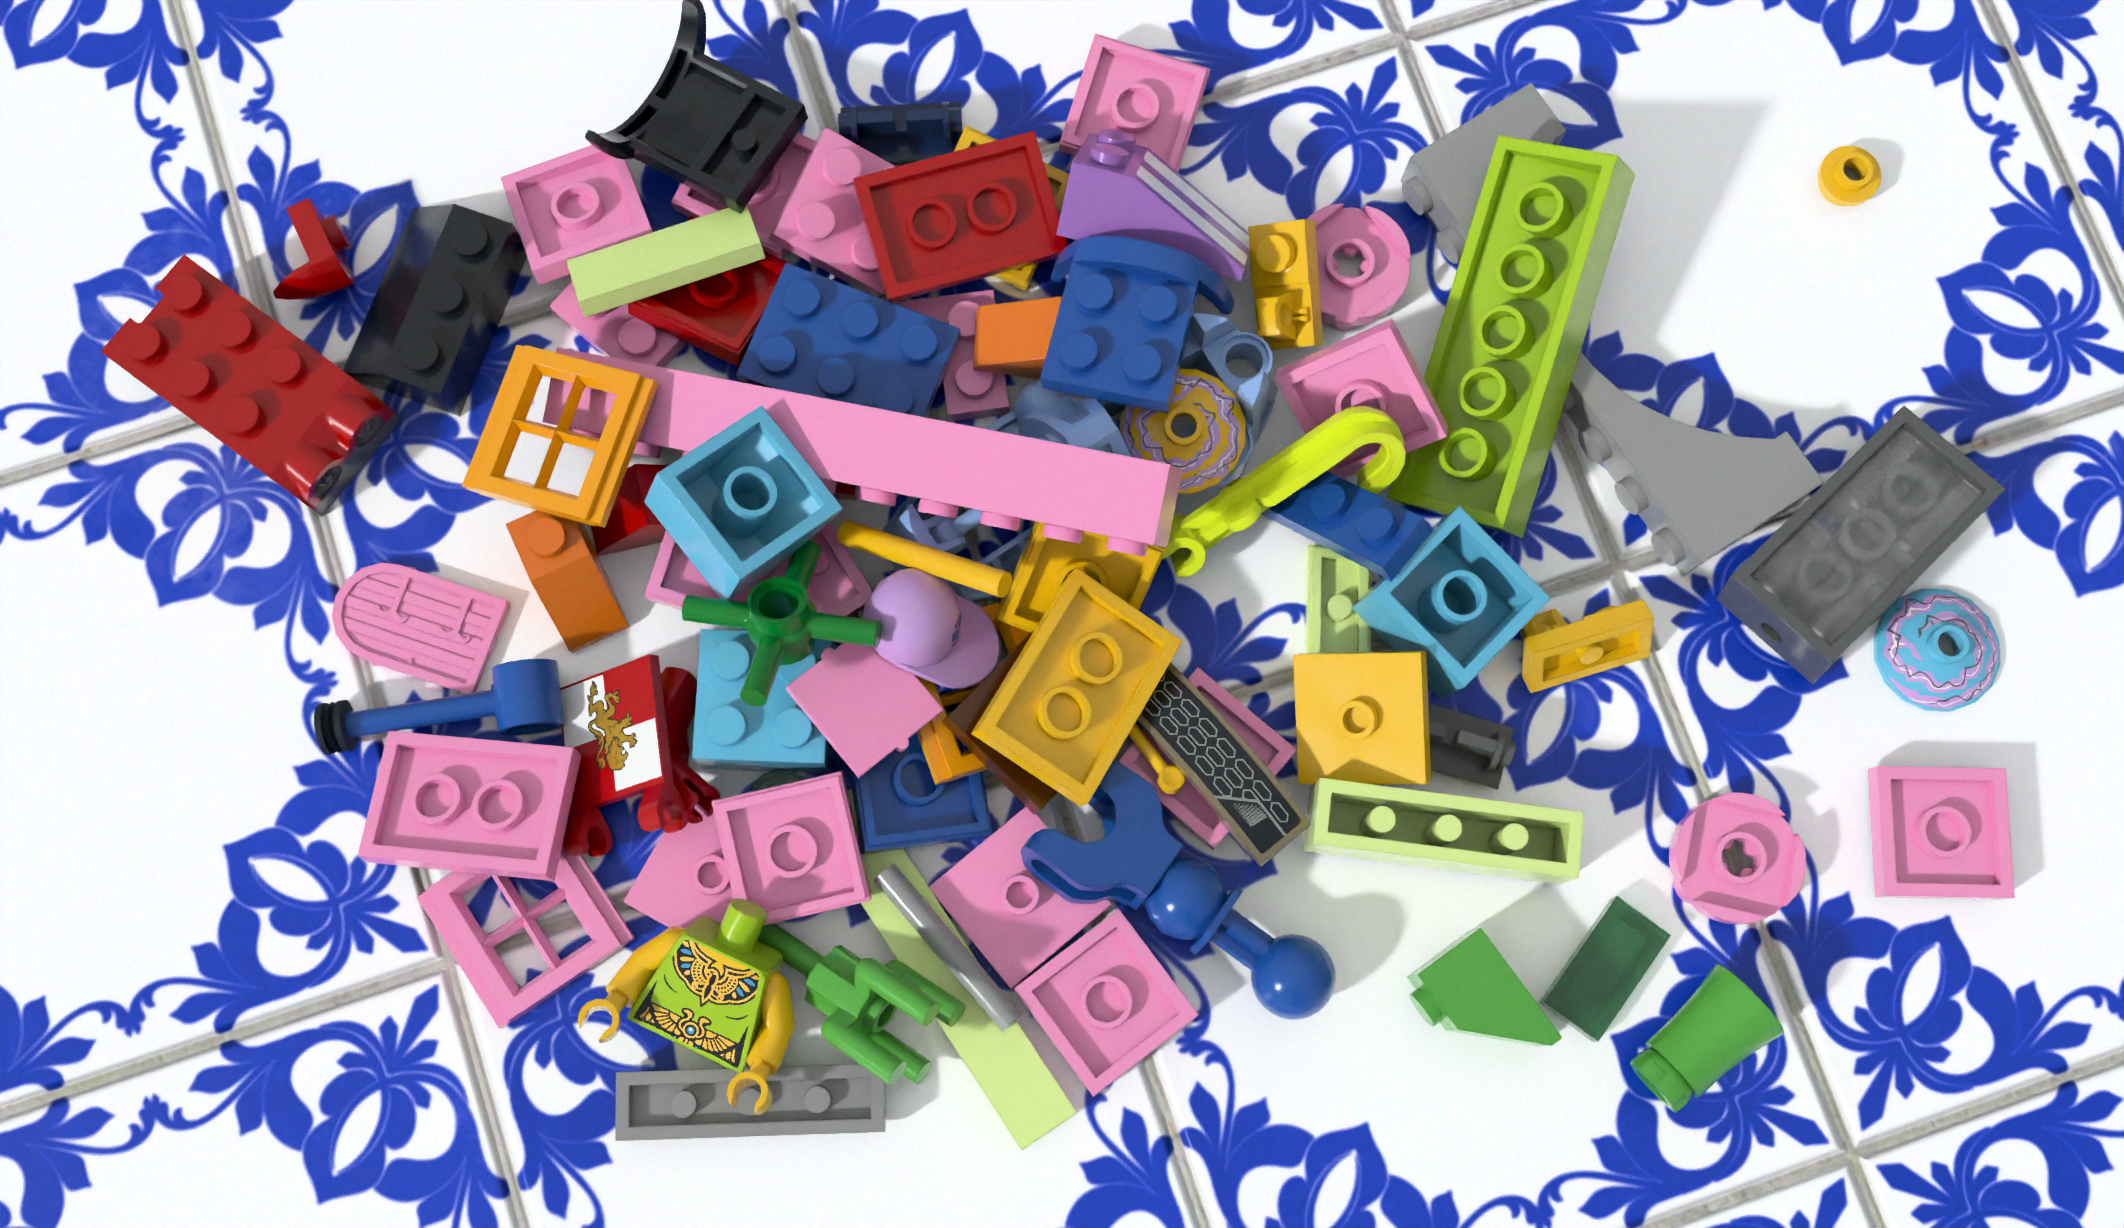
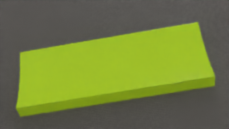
(1515, 329)

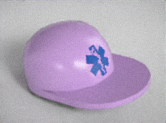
(932, 629)

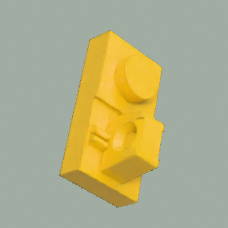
(1286, 283)
(1601, 641)

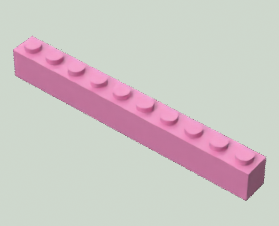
(907, 456)

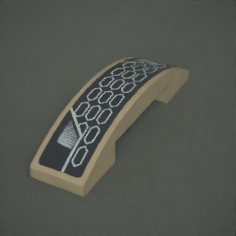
(1221, 767)

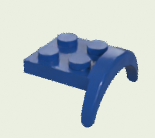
(1126, 319)

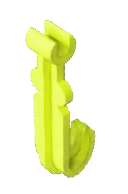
(1283, 474)

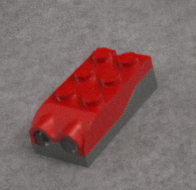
(253, 385)

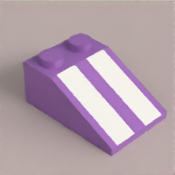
(1136, 194)

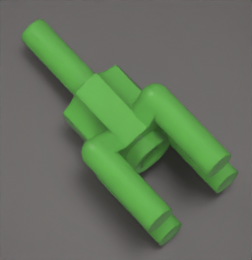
(861, 1001)

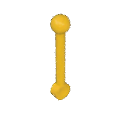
(1169, 778)

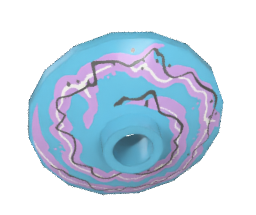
(1914, 664)

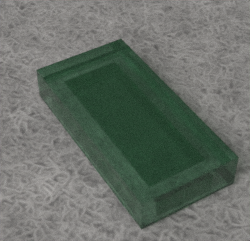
(1605, 969)

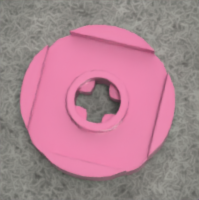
(1384, 268)
(1765, 837)

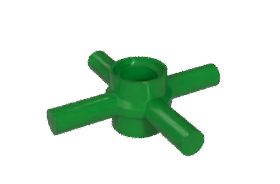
(781, 622)

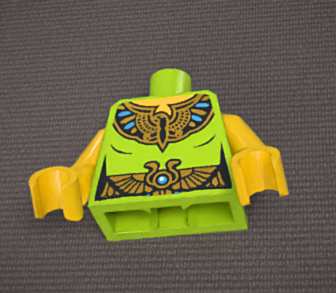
(711, 994)

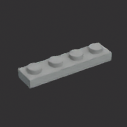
(697, 1104)

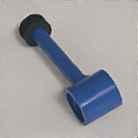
(522, 699)

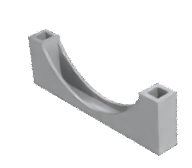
(1684, 482)

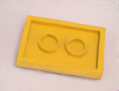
(1077, 687)

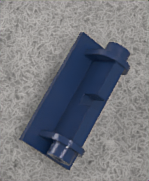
(903, 131)

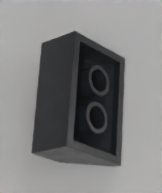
(438, 306)

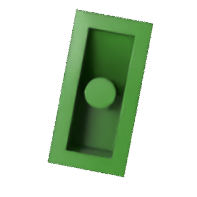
(1479, 994)

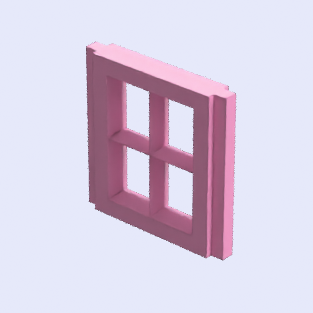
(480, 960)

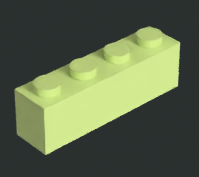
(1444, 831)

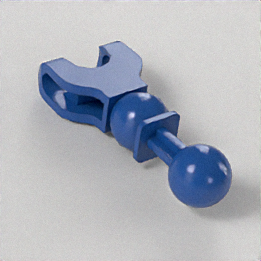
(1181, 894)

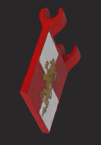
(625, 751)

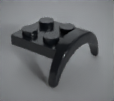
(706, 122)

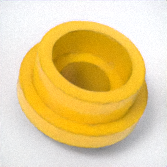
(1838, 187)

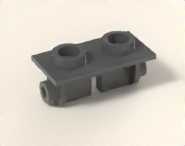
(1469, 746)

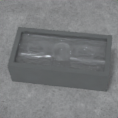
(1858, 544)

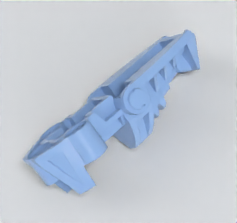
(1089, 425)

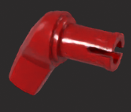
(680, 703)

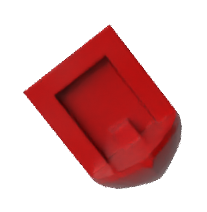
(324, 245)

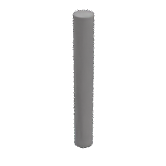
(947, 947)

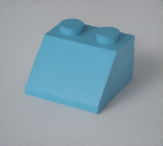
(741, 503)

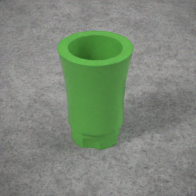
(1705, 1039)

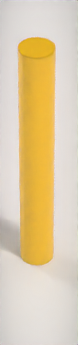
(925, 558)

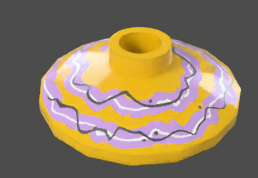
(1212, 448)

